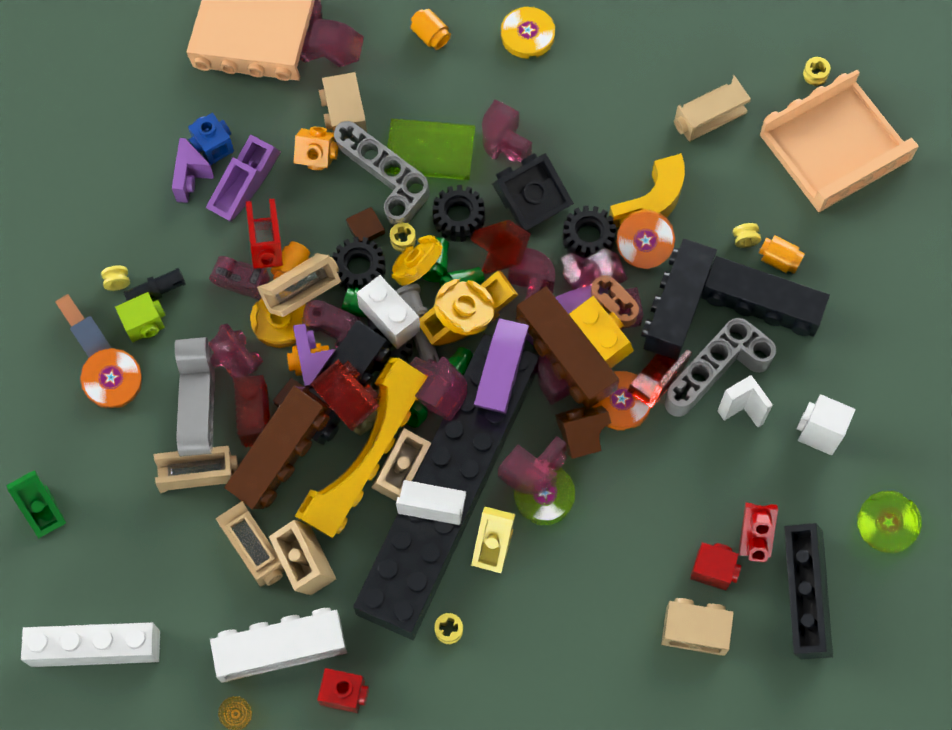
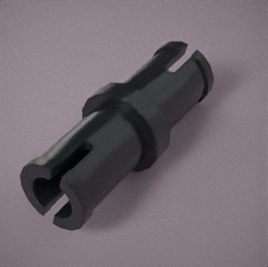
(157, 286)

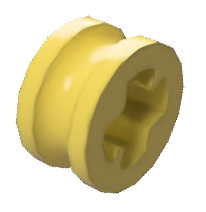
(811, 65)
(402, 228)
(746, 235)
(115, 278)
(443, 620)

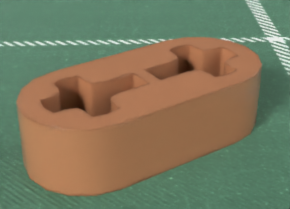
(619, 296)
(69, 310)

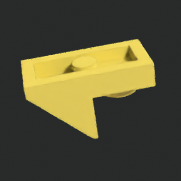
(493, 539)

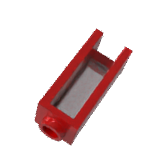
(264, 238)

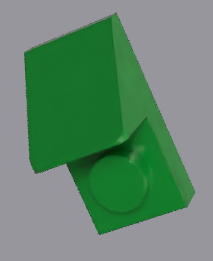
(36, 503)

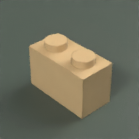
(343, 101)
(401, 464)
(302, 557)
(697, 627)

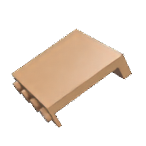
(250, 37)
(835, 141)

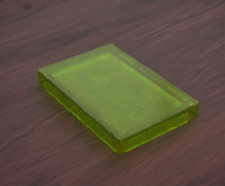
(433, 147)

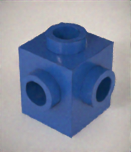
(211, 138)

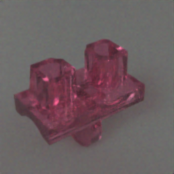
(231, 353)

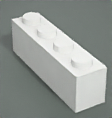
(90, 644)
(278, 645)

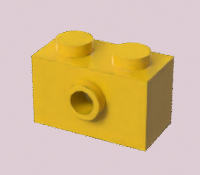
(602, 331)

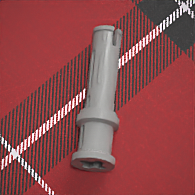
(411, 296)

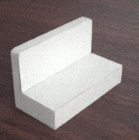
(745, 396)
(431, 502)

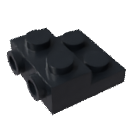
(532, 191)

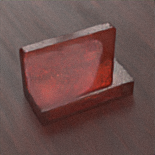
(504, 244)
(657, 378)

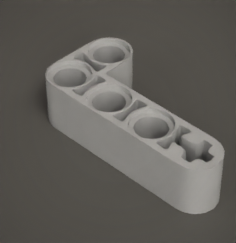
(378, 167)
(713, 369)
(195, 397)

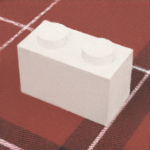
(388, 311)
(824, 424)

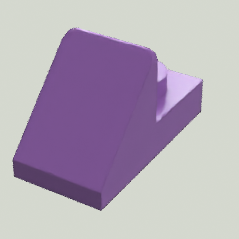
(188, 167)
(310, 363)

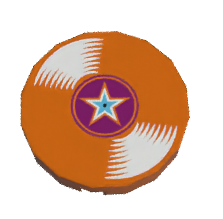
(645, 239)
(111, 378)
(624, 408)

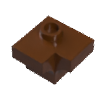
(582, 429)

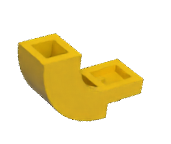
(663, 198)
(497, 287)

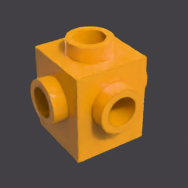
(315, 148)

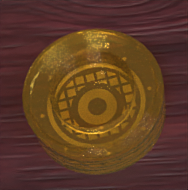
(235, 713)

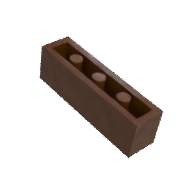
(566, 348)
(278, 448)

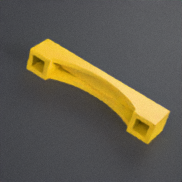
(329, 506)

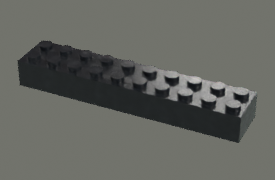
(458, 459)

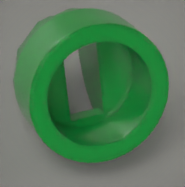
(422, 413)

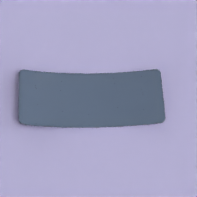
(89, 336)

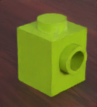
(141, 317)

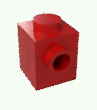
(716, 566)
(342, 690)

